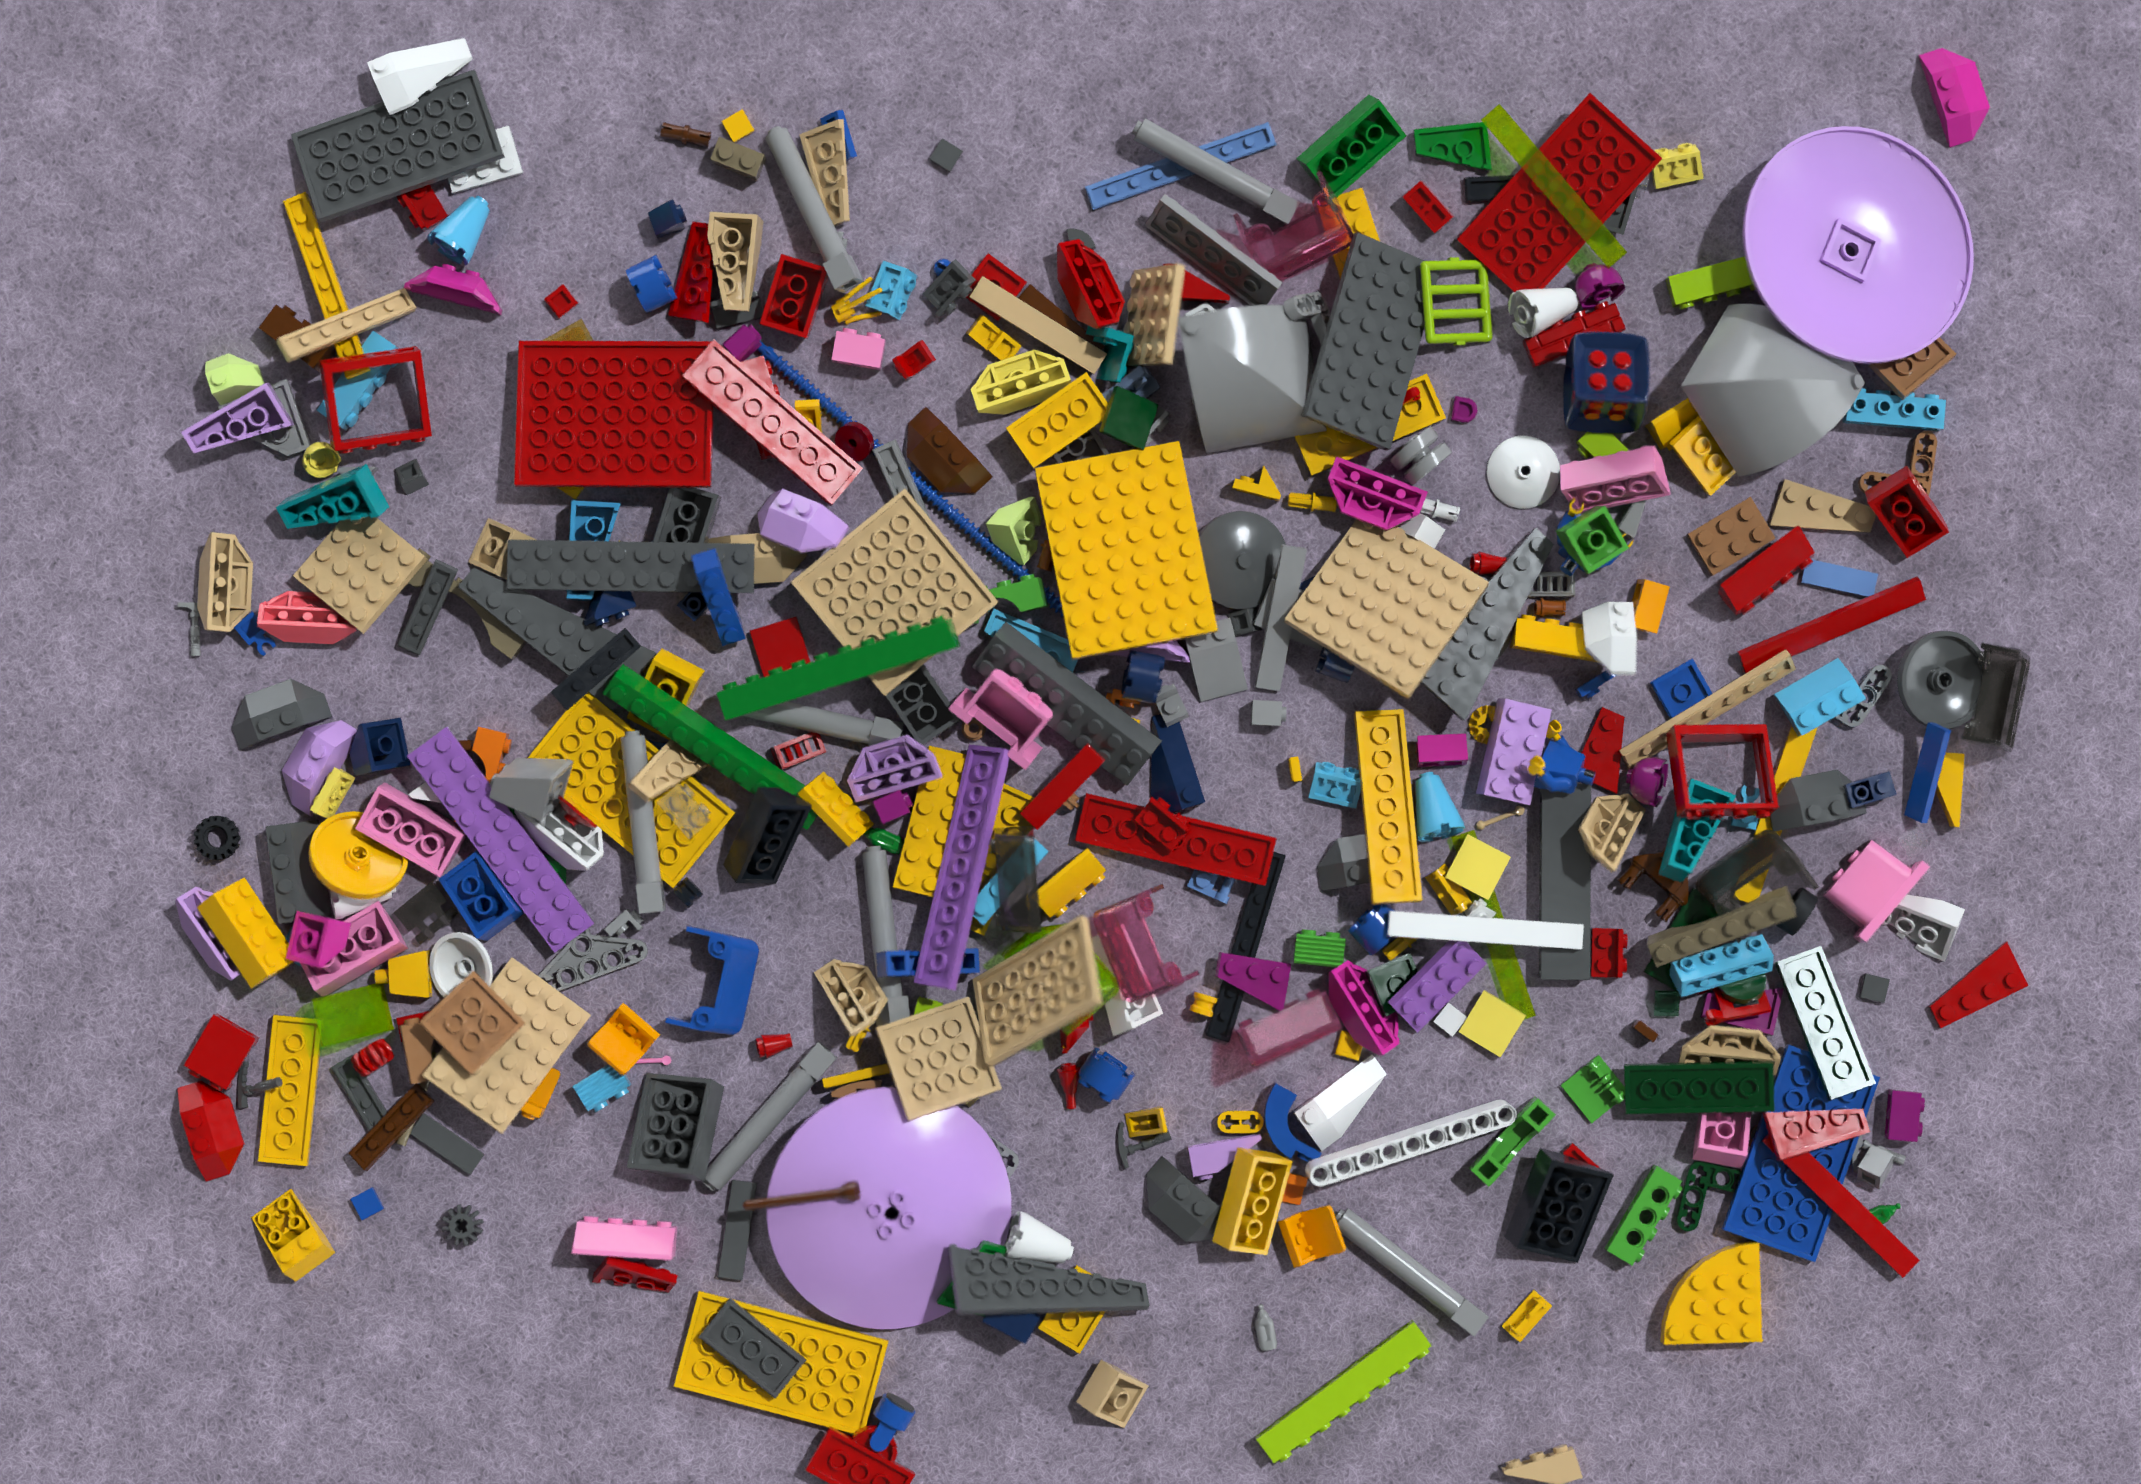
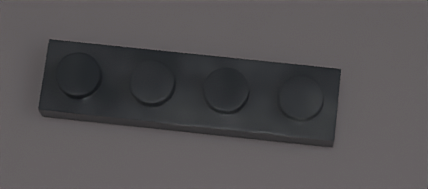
(595, 669)

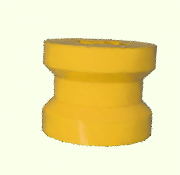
(1203, 1004)

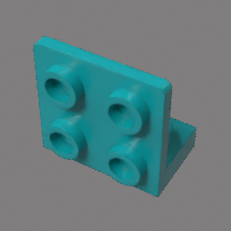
(1118, 347)

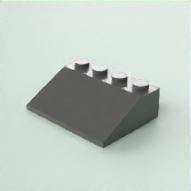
(675, 1126)

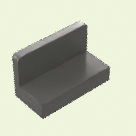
(726, 318)

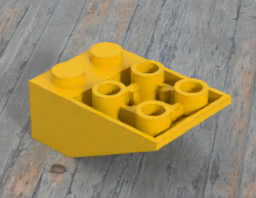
(292, 1236)

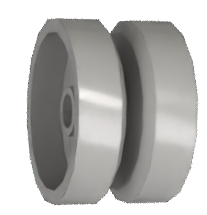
(1420, 455)

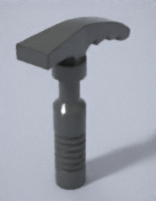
(244, 1090)
(1145, 1144)

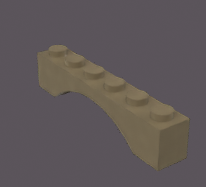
(500, 635)
(1751, 917)

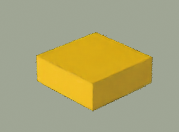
(738, 126)
(1294, 767)
(1347, 1047)

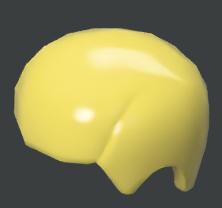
(320, 460)

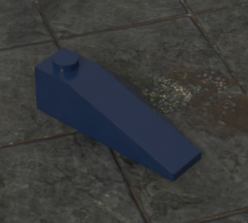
(1173, 769)

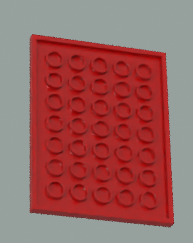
(611, 415)

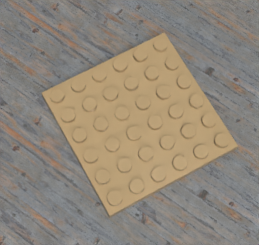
(893, 576)
(1386, 604)

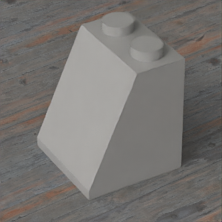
(532, 785)

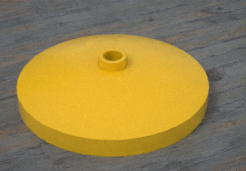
(353, 861)

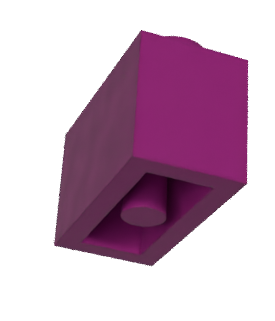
(893, 806)
(1904, 1115)

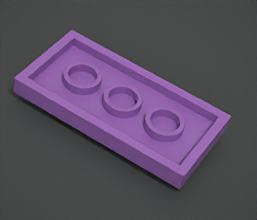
(1436, 983)

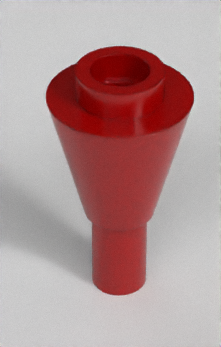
(1069, 1079)

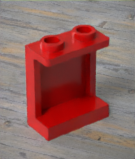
(220, 1052)

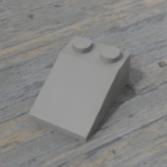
(1216, 662)

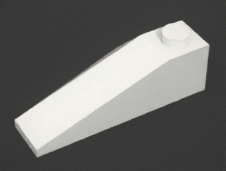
(411, 72)
(1928, 923)
(1337, 1105)

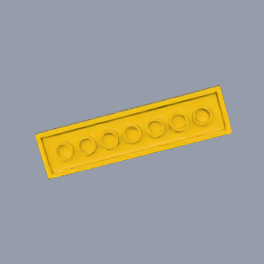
(1387, 806)

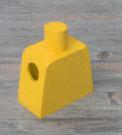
(407, 975)

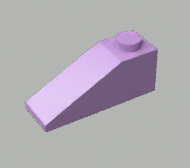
(1216, 1155)

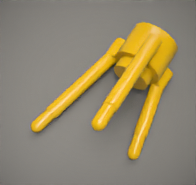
(844, 309)

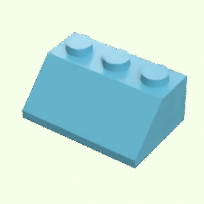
(1819, 697)

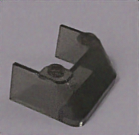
(1999, 697)
(1742, 865)
(1017, 879)

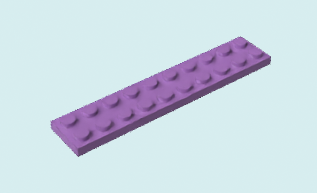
(500, 839)
(962, 867)

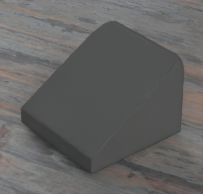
(411, 477)
(1243, 621)

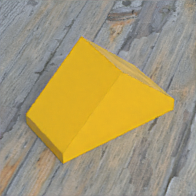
(1146, 1122)

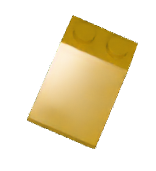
(674, 677)

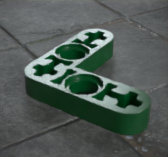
(1708, 1180)

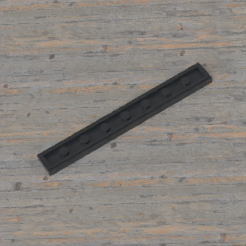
(1245, 944)

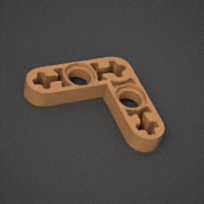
(1923, 478)

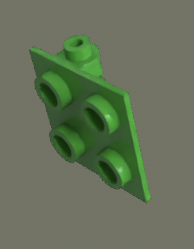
(1594, 1089)

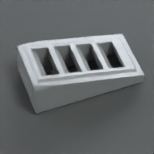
(1631, 519)
(1550, 593)

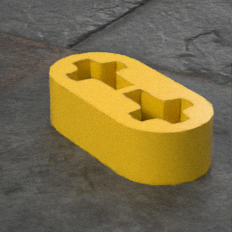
(1240, 1115)

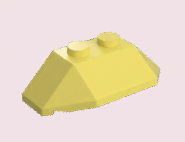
(1019, 382)

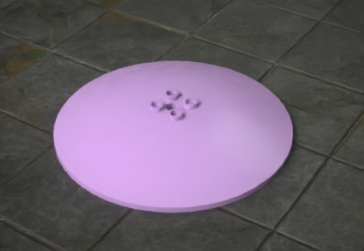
(1896, 215)
(847, 1253)

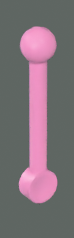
(666, 1060)

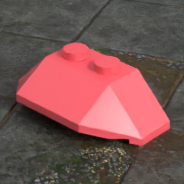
(302, 619)

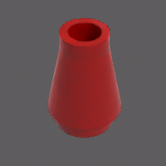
(1485, 563)
(772, 1044)

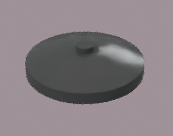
(1240, 557)
(1940, 679)

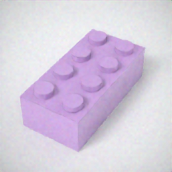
(1514, 739)

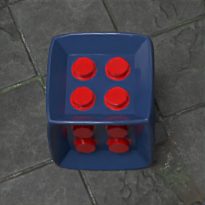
(1606, 382)

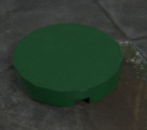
(1744, 990)

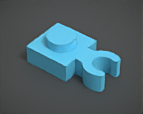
(1749, 822)

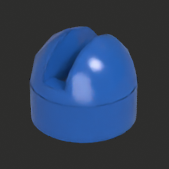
(944, 262)

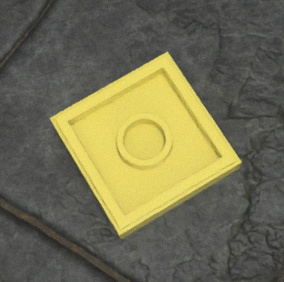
(1477, 867)
(1492, 1023)

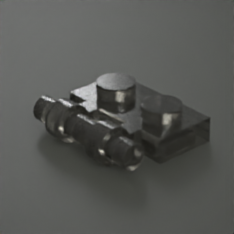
(422, 906)

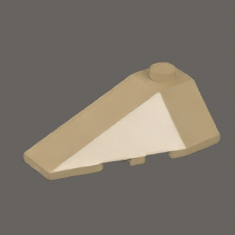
(735, 252)

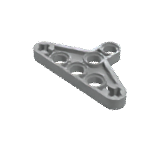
(598, 952)

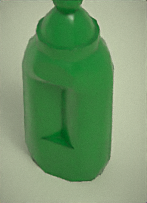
(888, 841)
(1884, 1212)

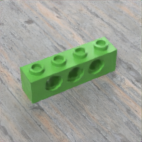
(1642, 1201)

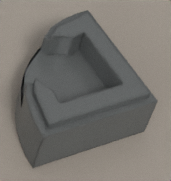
(1079, 234)

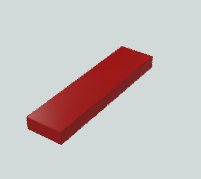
(1062, 786)

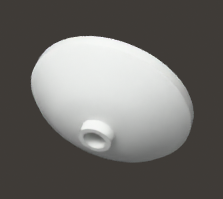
(1506, 477)
(452, 960)

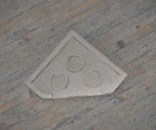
(289, 439)

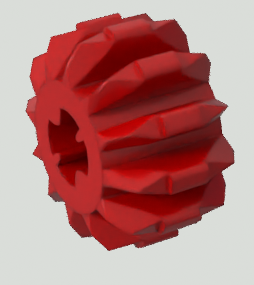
(372, 1057)

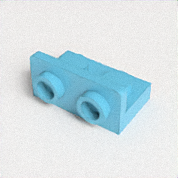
(896, 288)
(1335, 784)

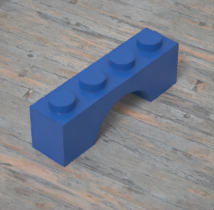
(718, 597)
(905, 963)

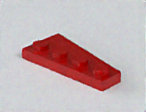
(694, 277)

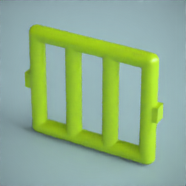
(1430, 314)

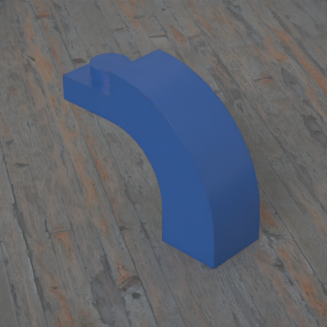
(1275, 1115)

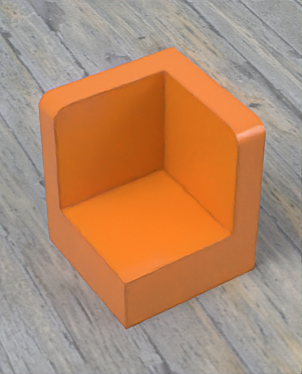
(1294, 1189)

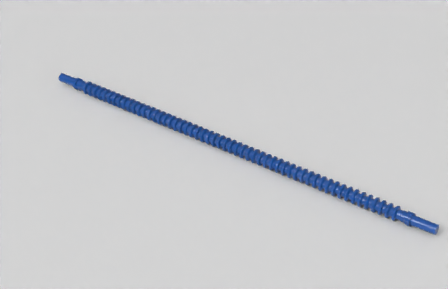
(926, 491)

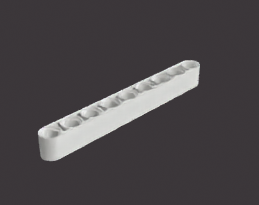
(1422, 1144)

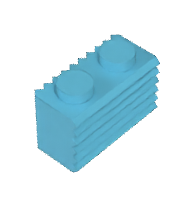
(600, 1087)

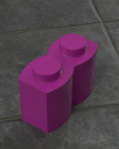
(743, 342)

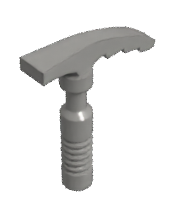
(194, 629)
(1898, 1158)

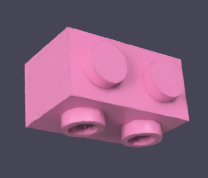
(858, 349)

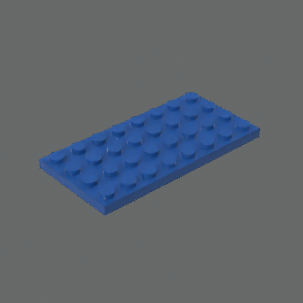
(1772, 1201)

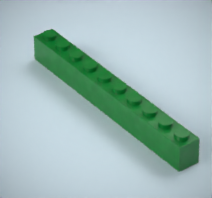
(839, 668)
(699, 735)

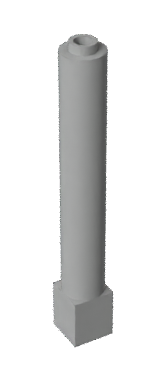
(1215, 170)
(838, 263)
(830, 723)
(643, 832)
(883, 930)
(769, 1116)
(1410, 1271)

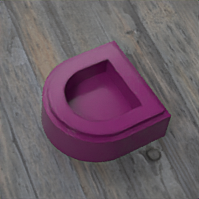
(1463, 410)

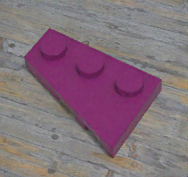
(1256, 976)
(1763, 1022)

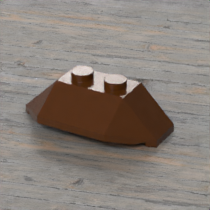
(943, 456)

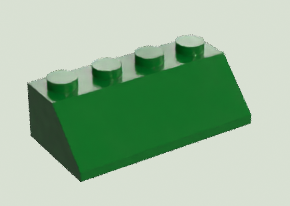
(1352, 145)

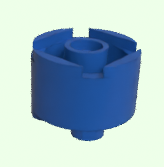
(651, 284)
(1372, 928)
(1105, 1075)

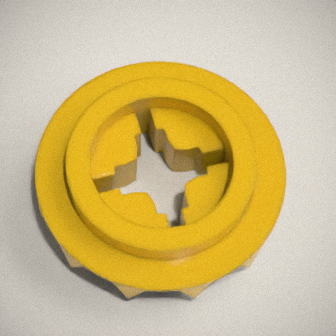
(1477, 718)

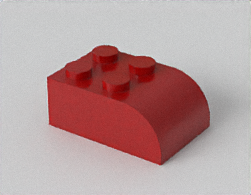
(794, 296)
(1906, 511)

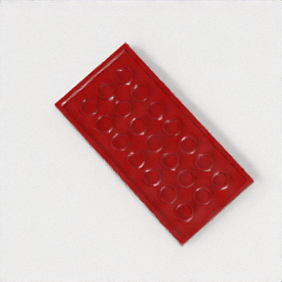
(1522, 230)

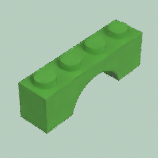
(1026, 595)
(1511, 1140)

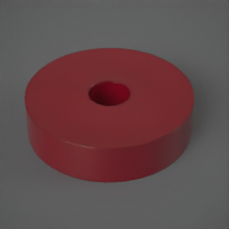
(860, 434)

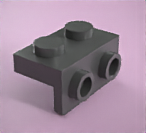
(949, 287)

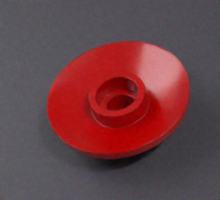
(573, 815)

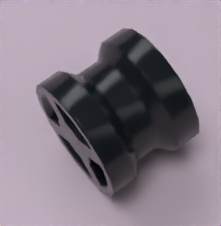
(688, 892)

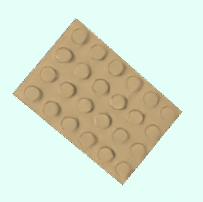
(1037, 991)
(520, 1065)

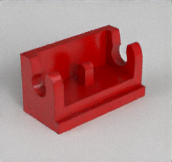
(1428, 206)

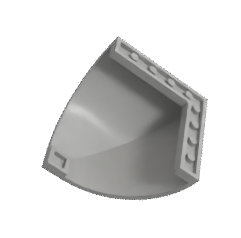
(1248, 375)
(1766, 389)

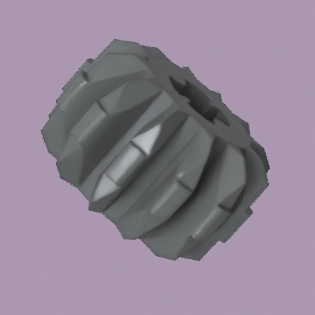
(454, 1223)

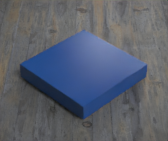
(1681, 688)

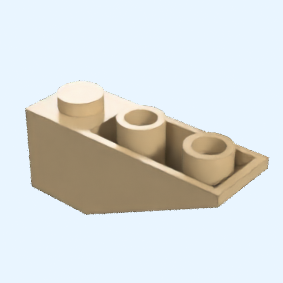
(1554, 1468)

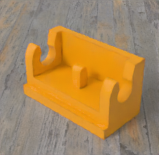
(1649, 604)

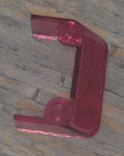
(1301, 241)
(1132, 948)
(1288, 1028)

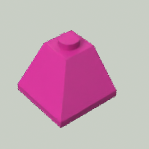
(316, 939)

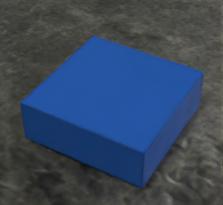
(367, 1203)

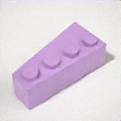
(242, 419)

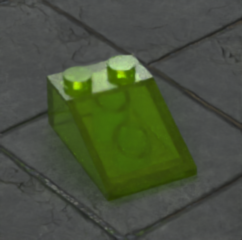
(351, 1014)

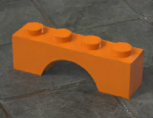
(491, 747)

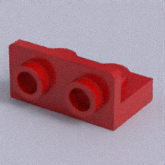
(424, 206)
(1162, 823)
(1607, 952)

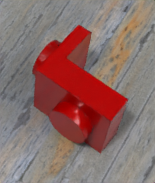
(913, 360)

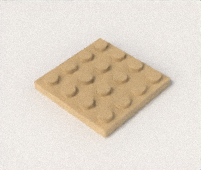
(1154, 314)
(360, 569)
(937, 1059)

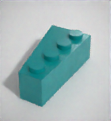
(337, 499)
(1690, 837)

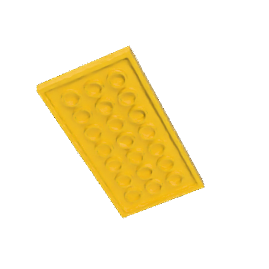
(597, 787)
(830, 1387)

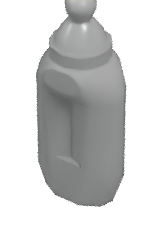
(1265, 1330)

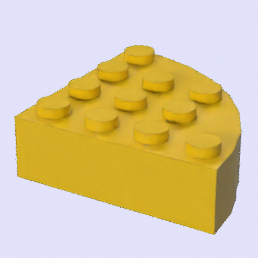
(1717, 1299)

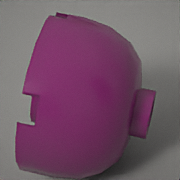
(1597, 284)
(1647, 780)

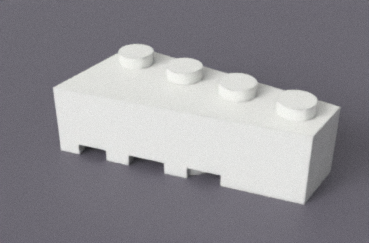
(1122, 1013)

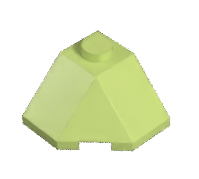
(232, 377)
(1014, 529)

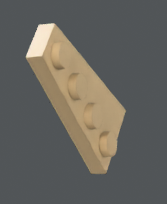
(827, 166)
(1819, 510)
(665, 770)

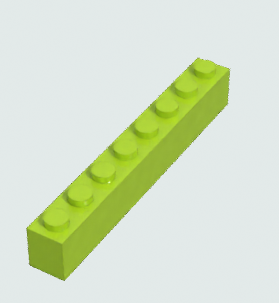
(1343, 1391)

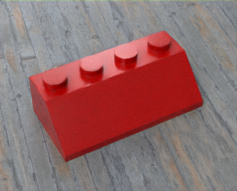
(1766, 571)

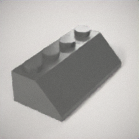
(687, 516)
(292, 875)

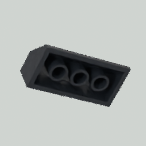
(766, 836)

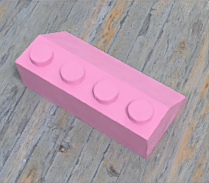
(1615, 479)
(411, 829)
(370, 942)
(625, 1239)

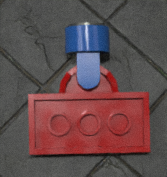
(869, 1453)

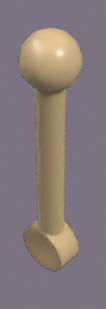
(1519, 810)

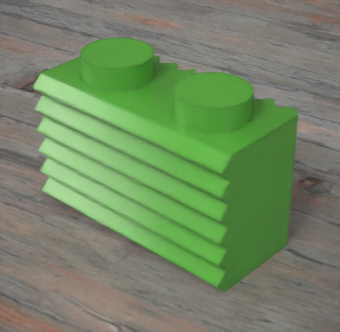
(1319, 950)

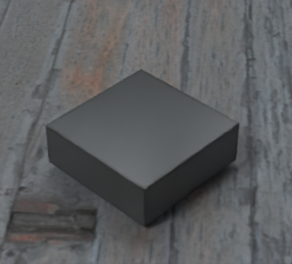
(946, 155)
(1874, 988)

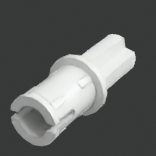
(1439, 509)

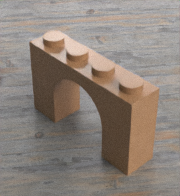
(417, 1049)

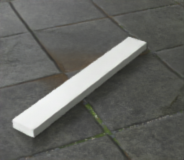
(1485, 930)

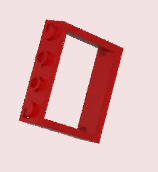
(368, 360)
(1723, 733)

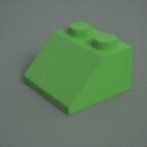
(1592, 538)

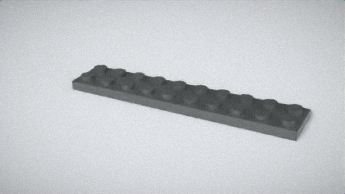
(622, 565)

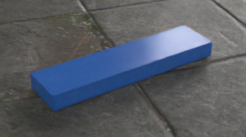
(1927, 772)

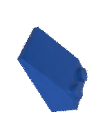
(480, 897)

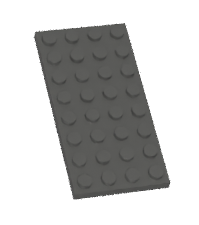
(383, 155)
(1369, 343)

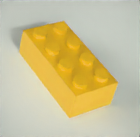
(246, 932)
(1252, 1201)

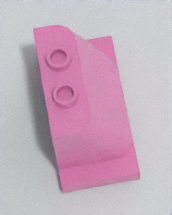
(1008, 712)
(1872, 887)

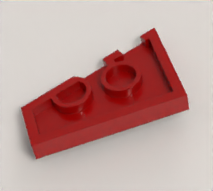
(628, 1272)

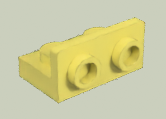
(1677, 166)
(332, 793)

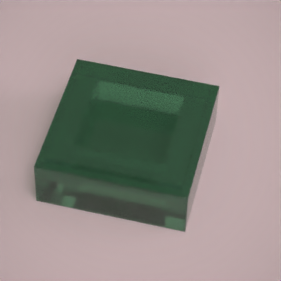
(1666, 1003)

